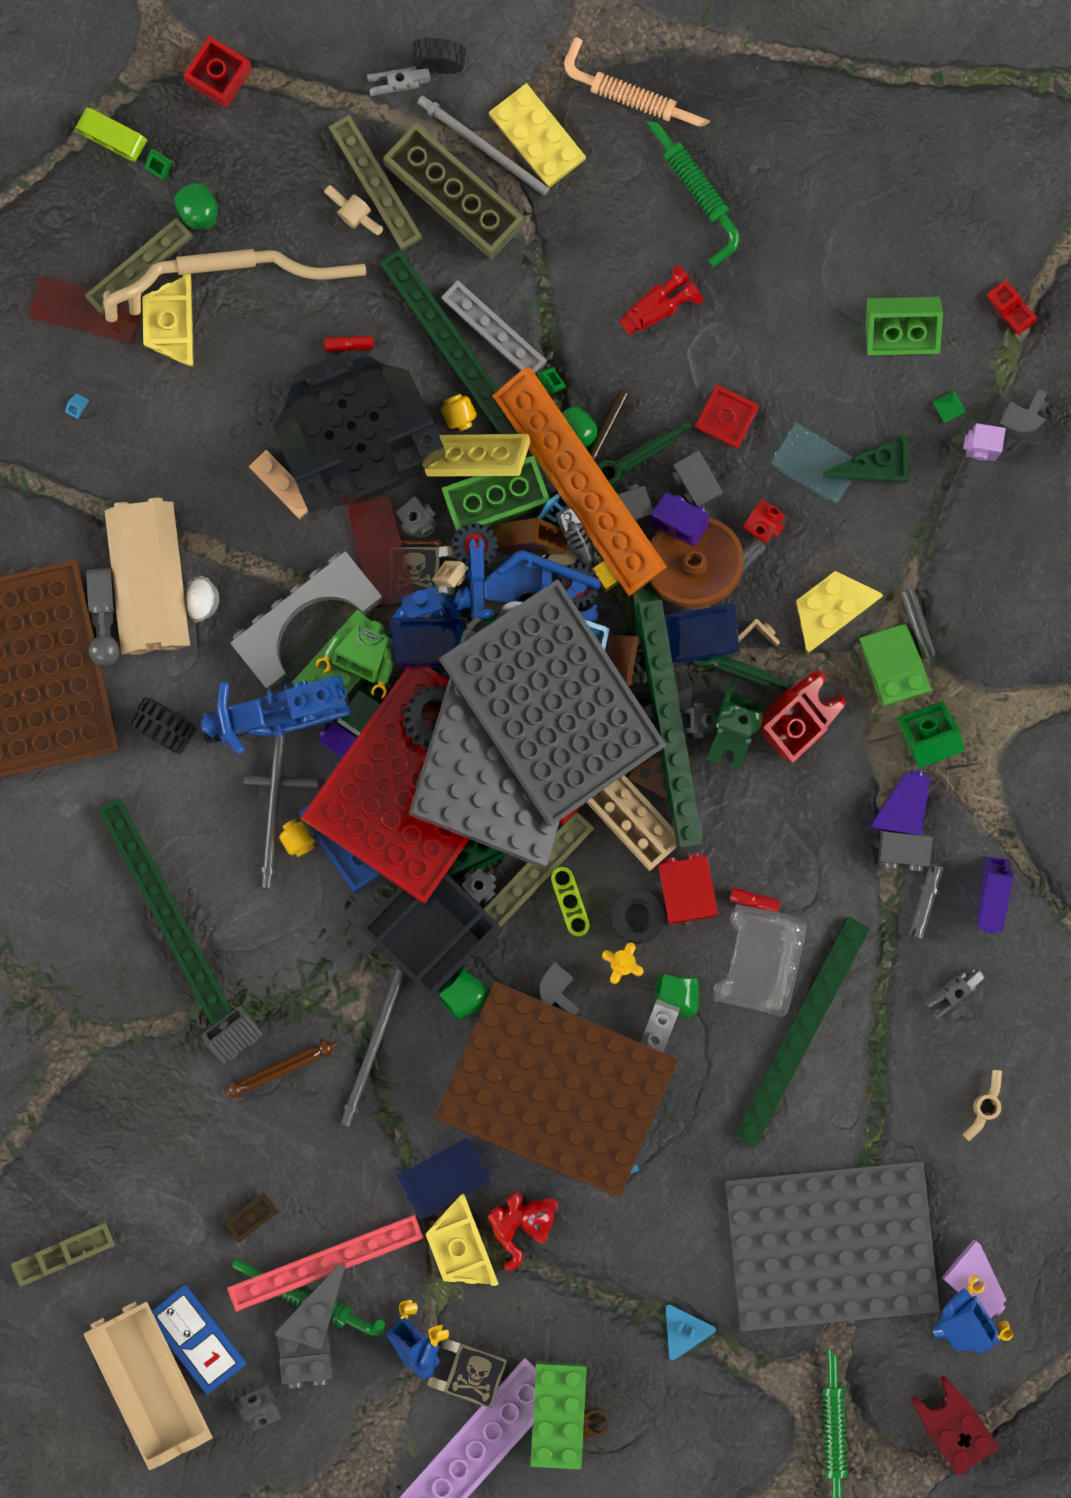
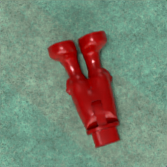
(656, 305)

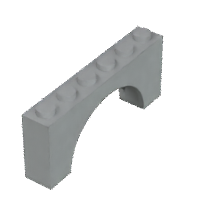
(337, 581)

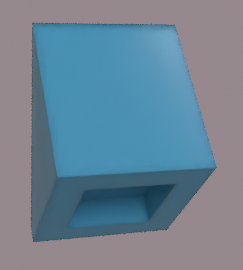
(76, 405)

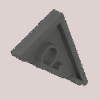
(311, 1320)

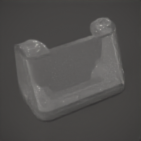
(763, 961)

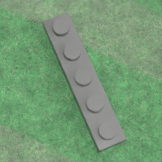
(492, 328)

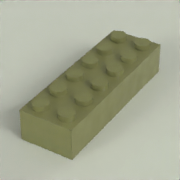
(453, 191)

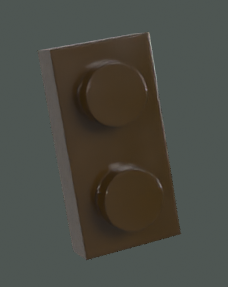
(251, 1217)

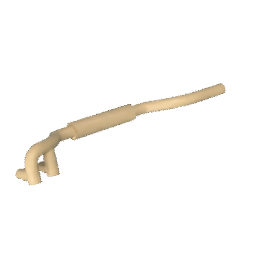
(218, 262)

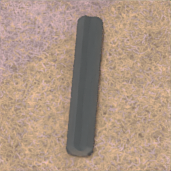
(918, 623)

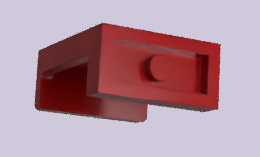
(687, 889)

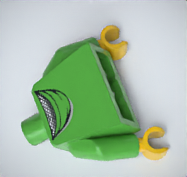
(361, 653)

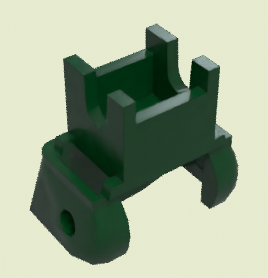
(735, 726)

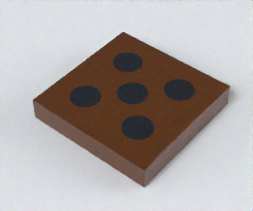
(651, 775)

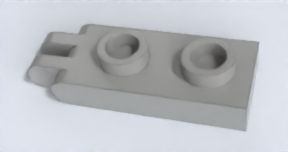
(660, 1025)

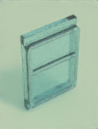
(806, 457)

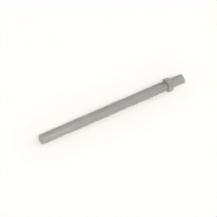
(433, 109)

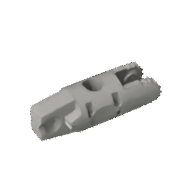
(410, 77)

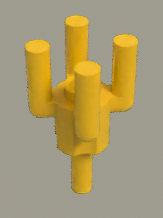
(622, 963)

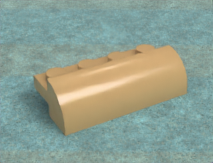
(635, 822)

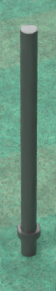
(268, 869)
(351, 1107)

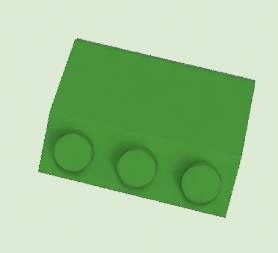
(904, 325)

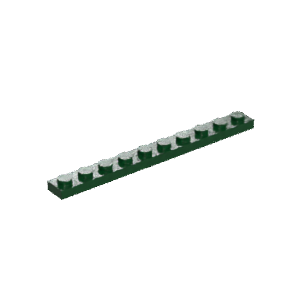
(447, 339)
(669, 723)
(165, 911)
(801, 1032)

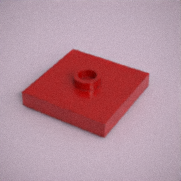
(727, 416)

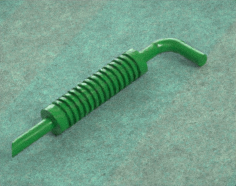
(700, 188)
(340, 1314)
(834, 1428)

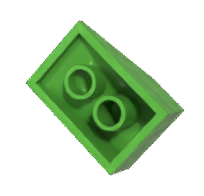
(894, 666)

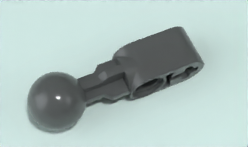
(101, 602)

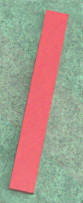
(324, 1262)

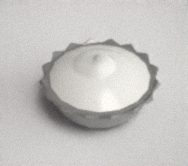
(200, 599)

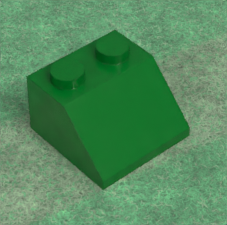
(931, 734)

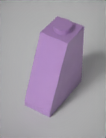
(975, 1262)

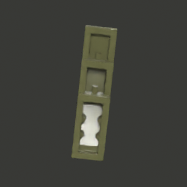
(62, 1254)

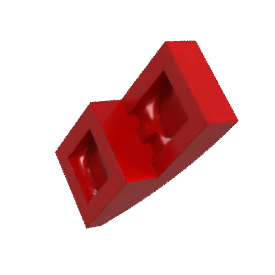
(1011, 308)

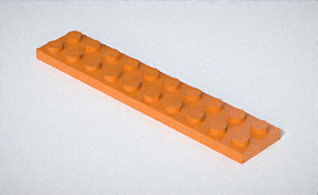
(579, 481)

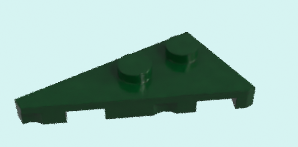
(882, 464)

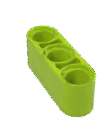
(111, 134)
(570, 889)

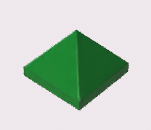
(158, 164)
(551, 381)
(949, 406)

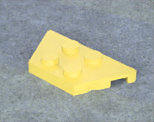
(169, 320)
(831, 607)
(460, 1247)

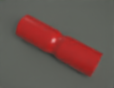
(339, 344)
(752, 900)

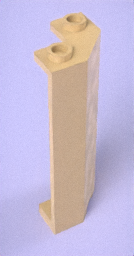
(147, 577)
(147, 1385)

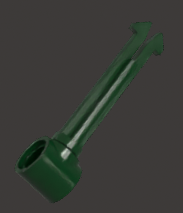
(623, 465)
(742, 670)

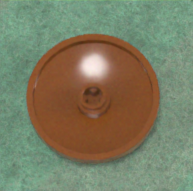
(699, 573)

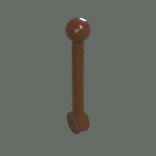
(437, 542)

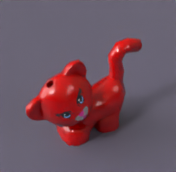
(534, 1218)

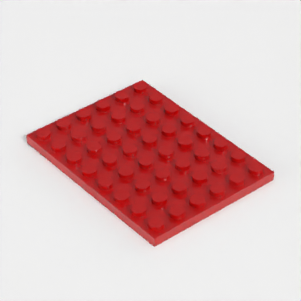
(372, 792)

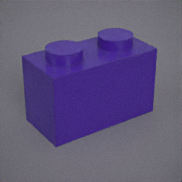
(680, 519)

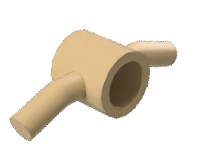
(353, 210)
(981, 1118)

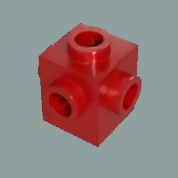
(765, 522)

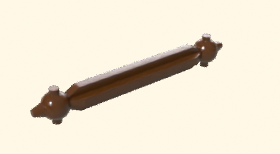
(280, 1069)

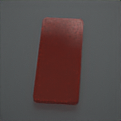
(67, 306)
(381, 549)

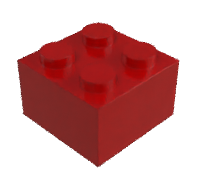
(217, 72)

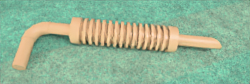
(626, 93)

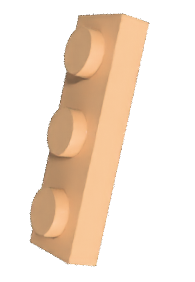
(279, 482)

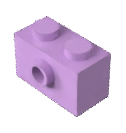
(984, 442)

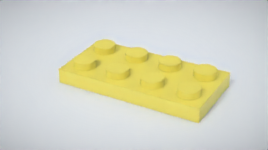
(537, 135)
(481, 455)

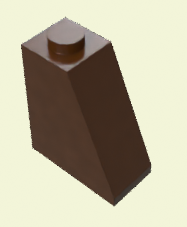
(531, 536)

